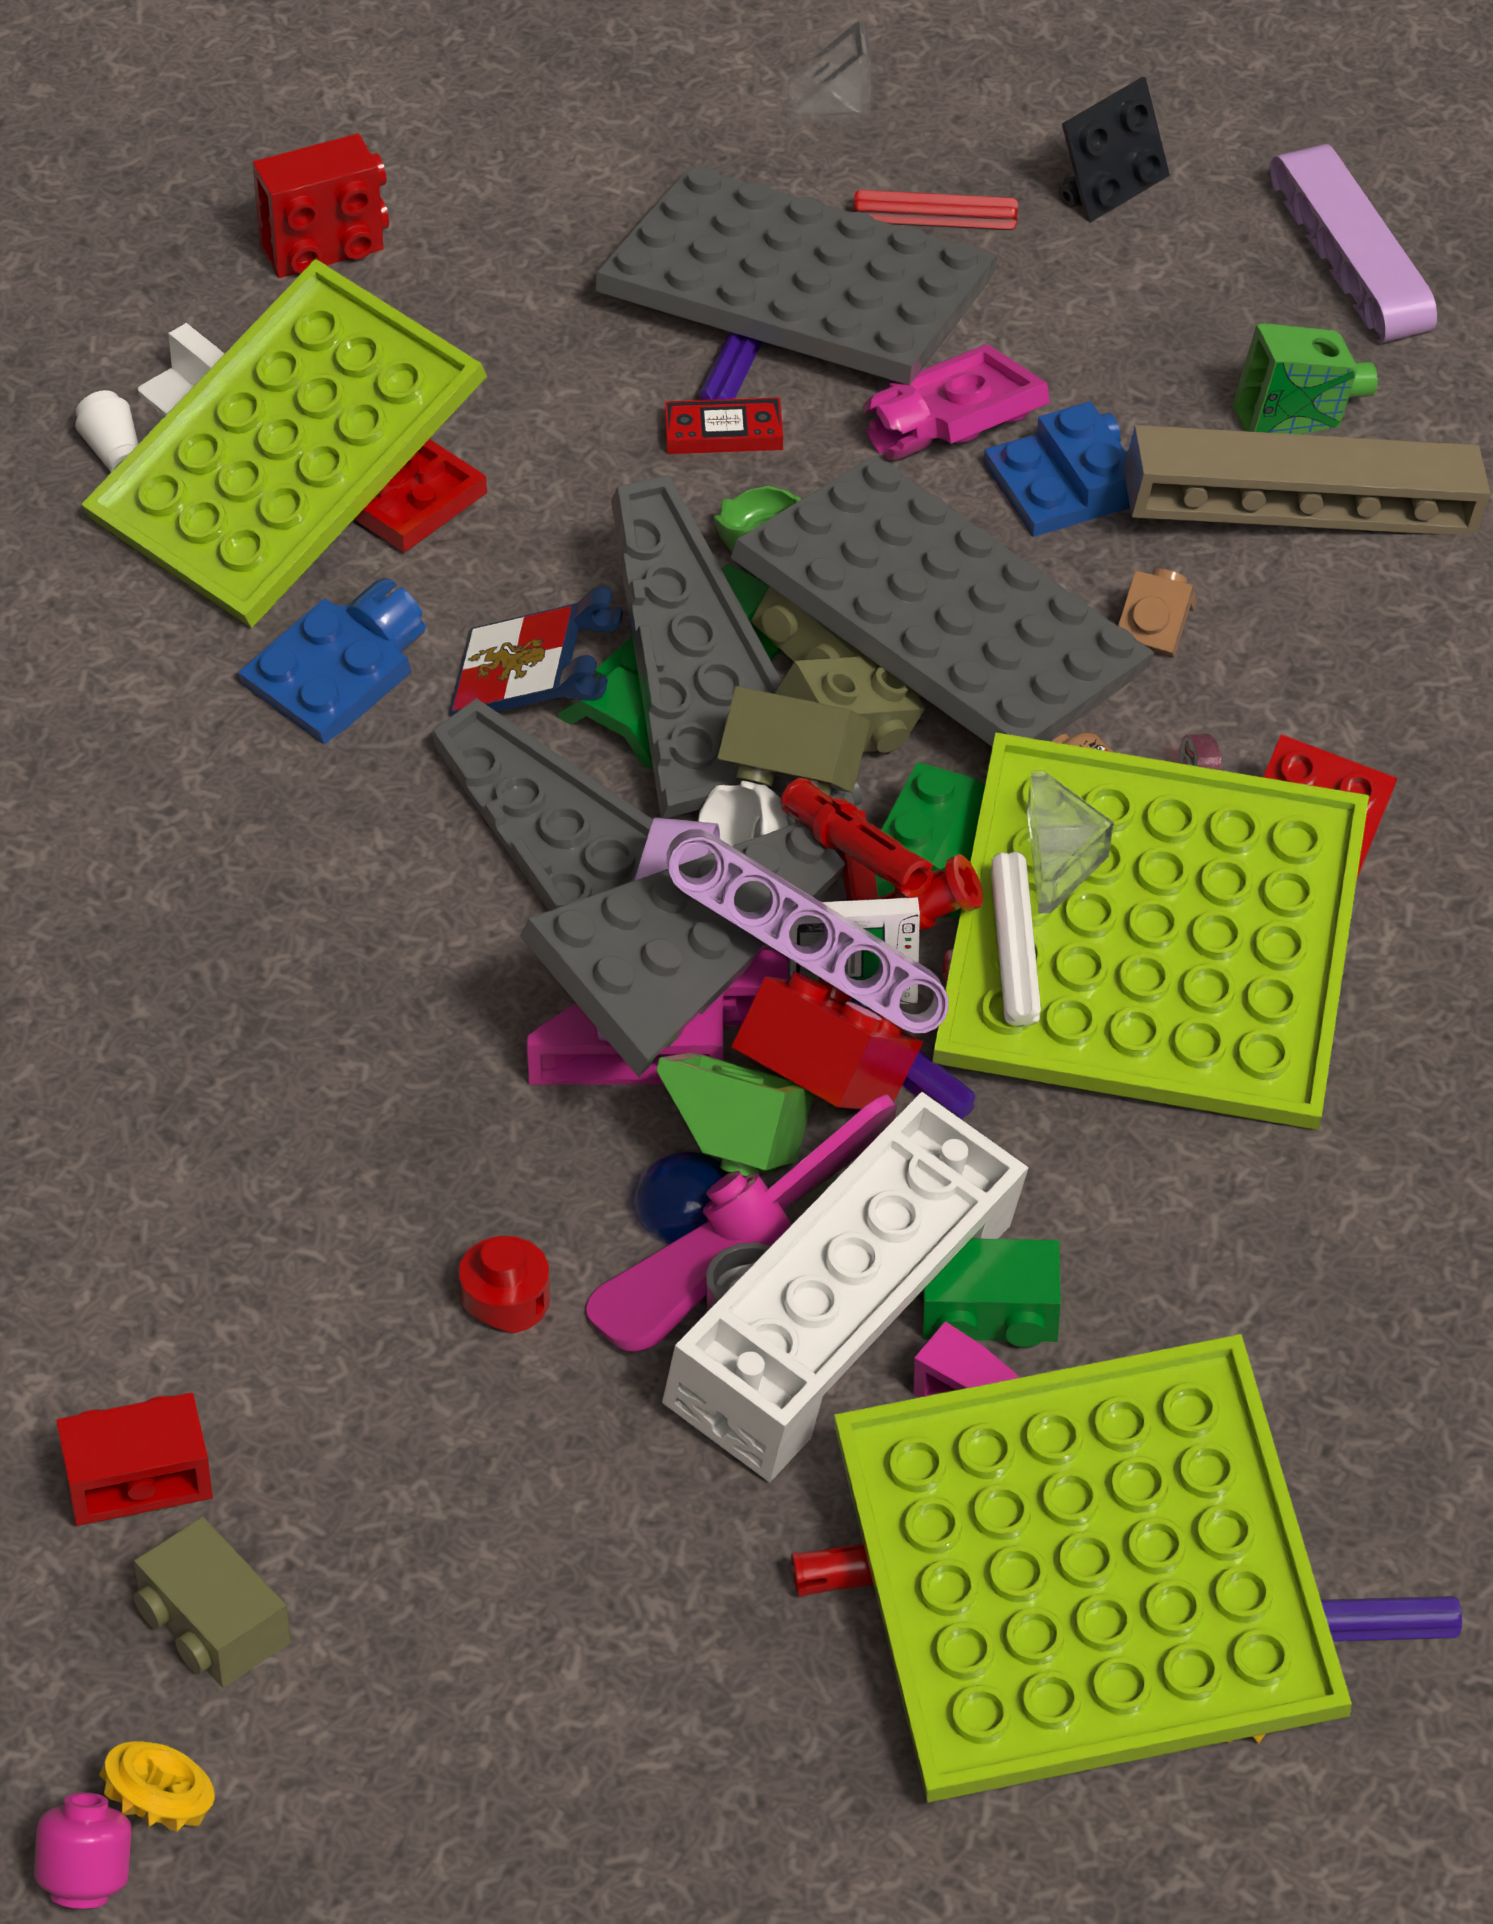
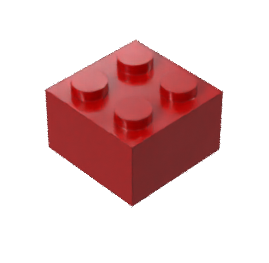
(826, 1041)

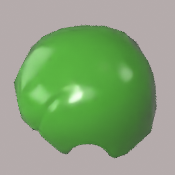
(750, 511)

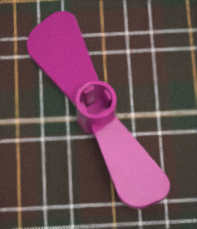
(657, 1293)

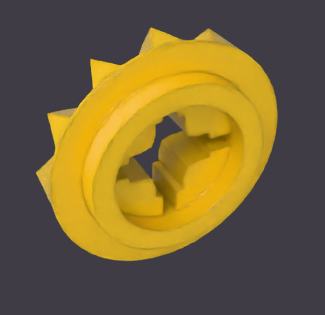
(157, 1784)

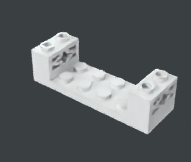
(837, 1280)

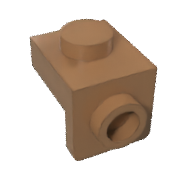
(1158, 609)

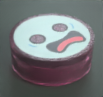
(1200, 751)

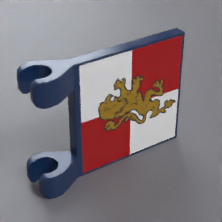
(532, 654)

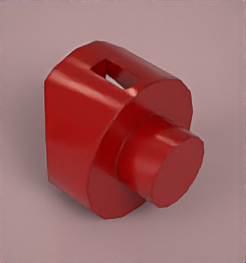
(505, 1283)

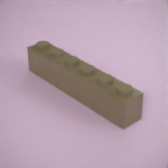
(1305, 480)

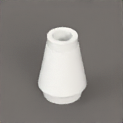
(106, 426)

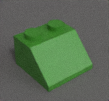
(738, 1111)

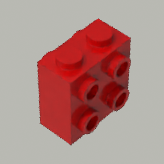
(320, 204)

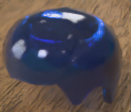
(674, 1193)

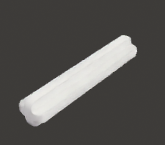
(1015, 939)

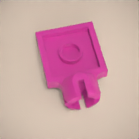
(953, 402)

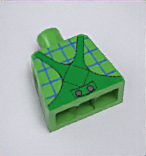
(1298, 380)

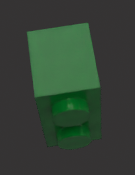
(998, 1292)

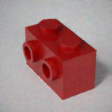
(134, 1458)

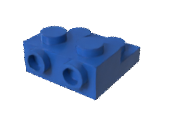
(1064, 470)

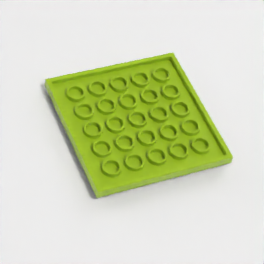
(1189, 958)
(1089, 1568)

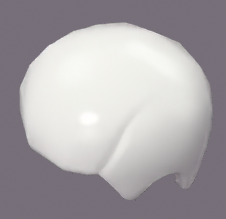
(743, 811)

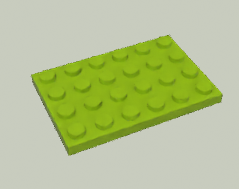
(284, 442)

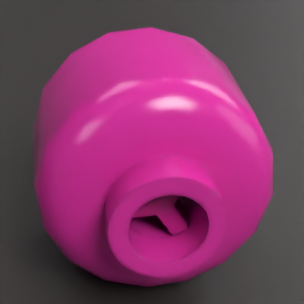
(82, 1851)

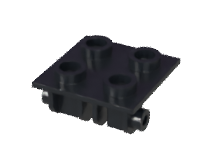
(1113, 151)

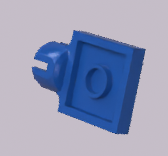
(338, 659)

